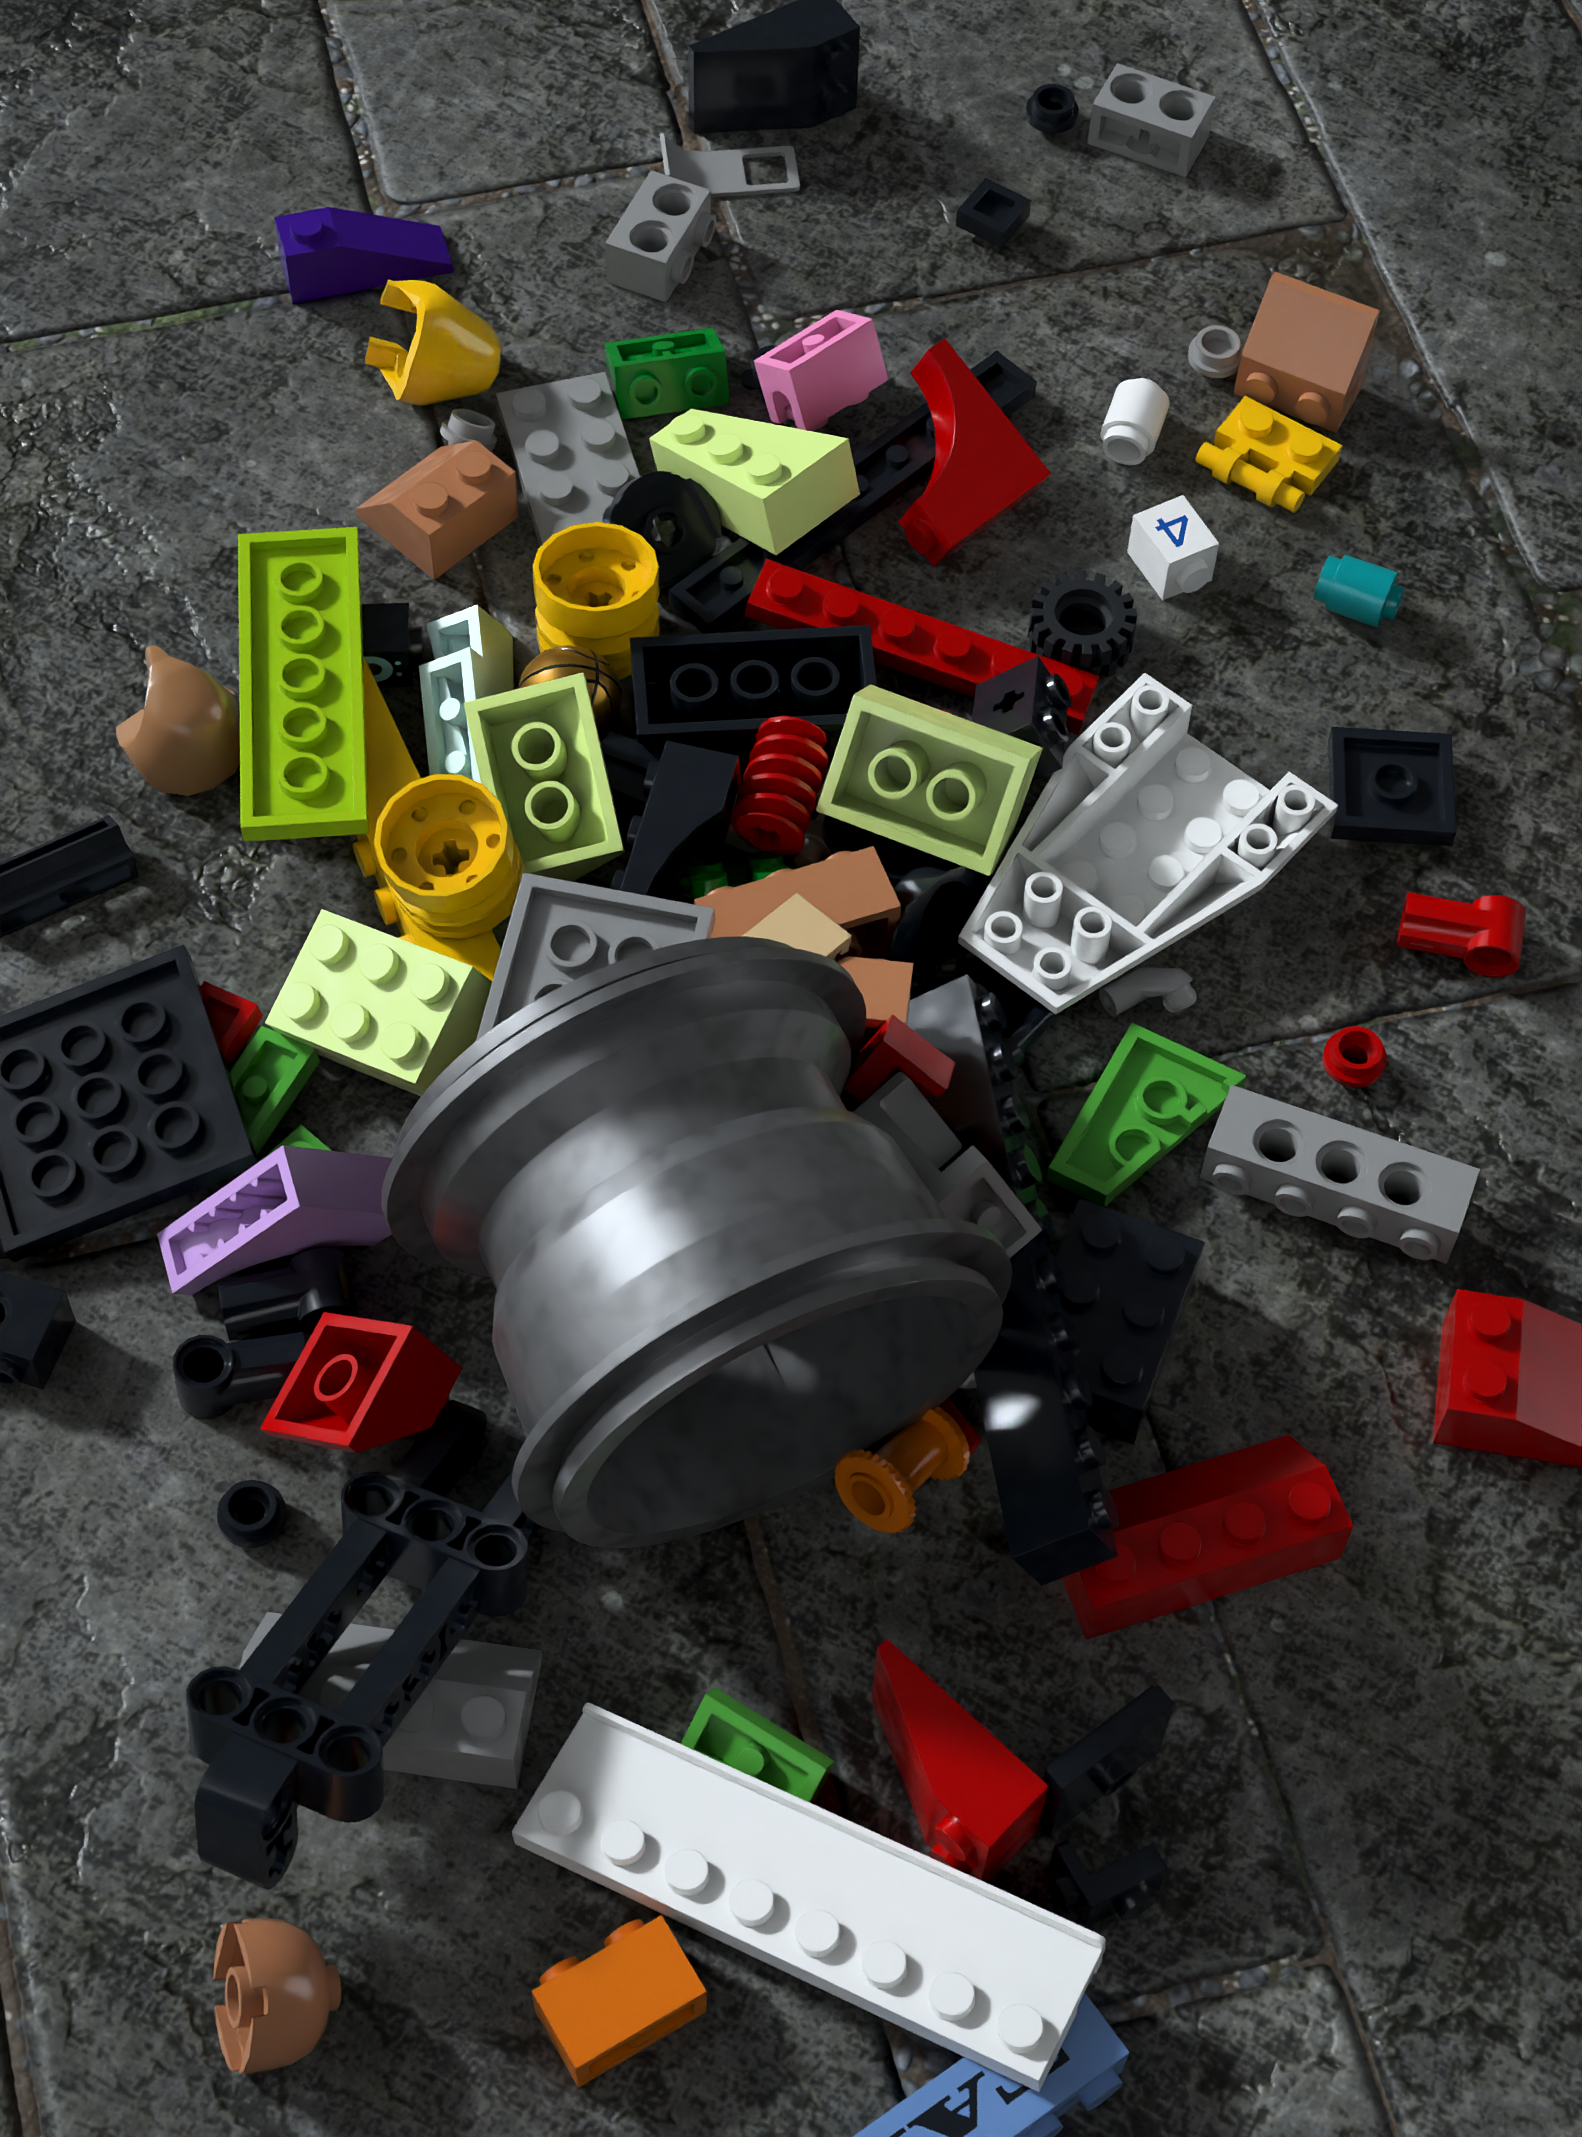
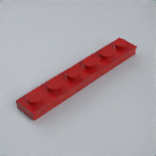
(903, 636)

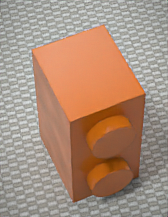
(618, 1998)

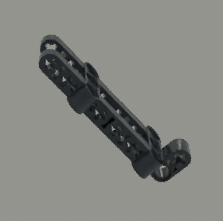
(285, 1751)

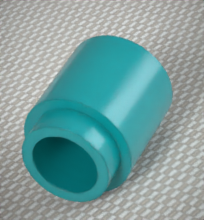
(1359, 590)

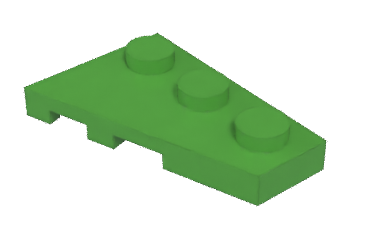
(1138, 1113)

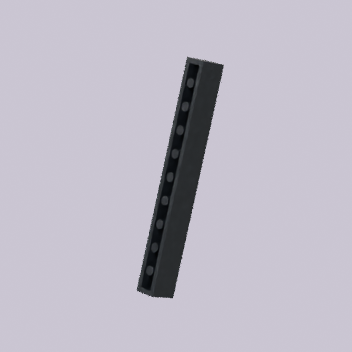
(1028, 1382)

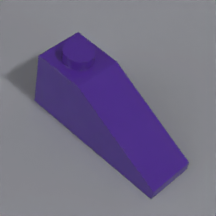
(353, 251)

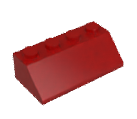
(1212, 1534)

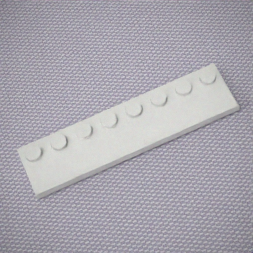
(813, 1895)

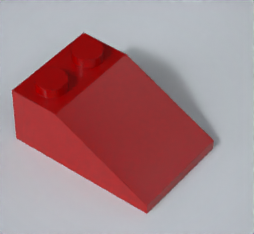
(1509, 1379)
(962, 1782)

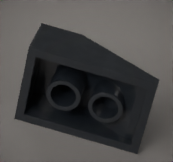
(776, 70)

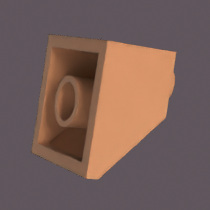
(1306, 352)
(444, 506)

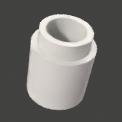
(1134, 421)

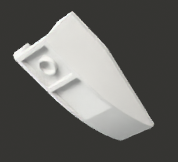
(1133, 851)

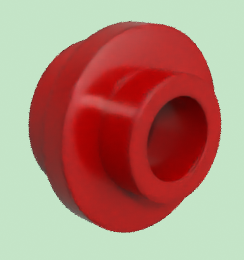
(1358, 1043)

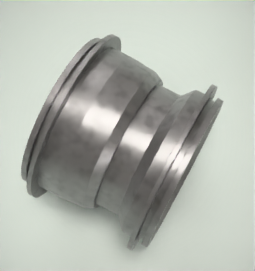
(691, 1240)

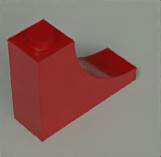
(979, 459)

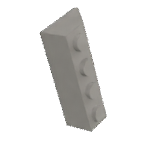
(466, 1721)

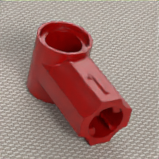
(1481, 933)

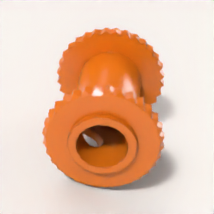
(882, 1484)

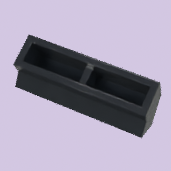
(63, 873)

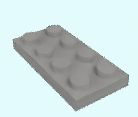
(567, 450)

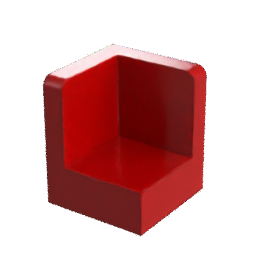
(897, 1050)

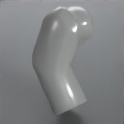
(1149, 982)

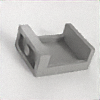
(970, 1185)

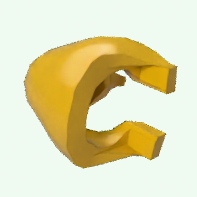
(450, 353)

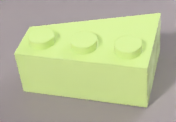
(762, 476)

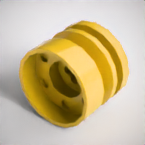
(596, 591)
(443, 826)

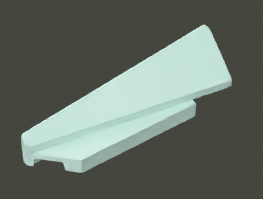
(470, 663)

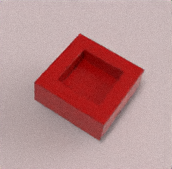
(232, 1019)

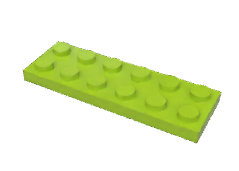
(301, 685)

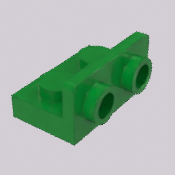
(668, 373)

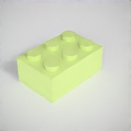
(928, 779)
(380, 1003)

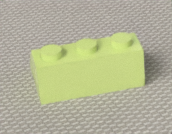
(549, 772)

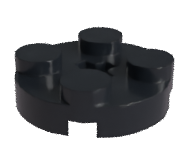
(673, 499)

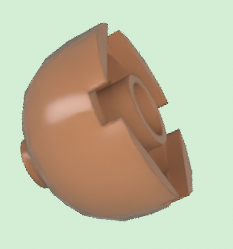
(273, 1994)

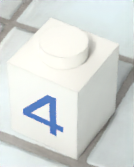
(1173, 548)

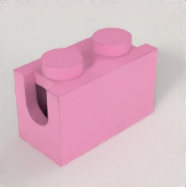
(822, 370)

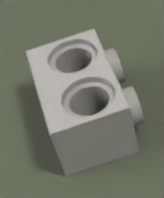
(1151, 120)
(659, 236)

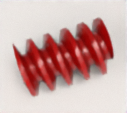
(781, 785)

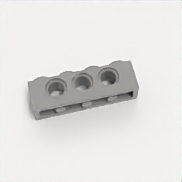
(1369, 1162)

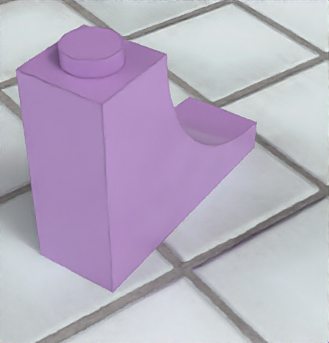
(277, 1209)

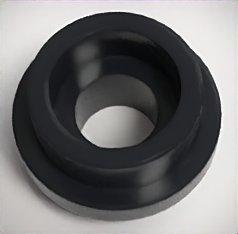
(1052, 109)
(245, 1497)

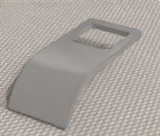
(724, 169)

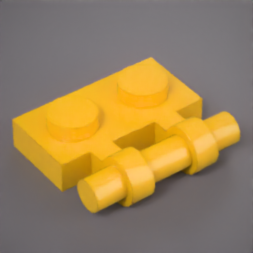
(1269, 455)

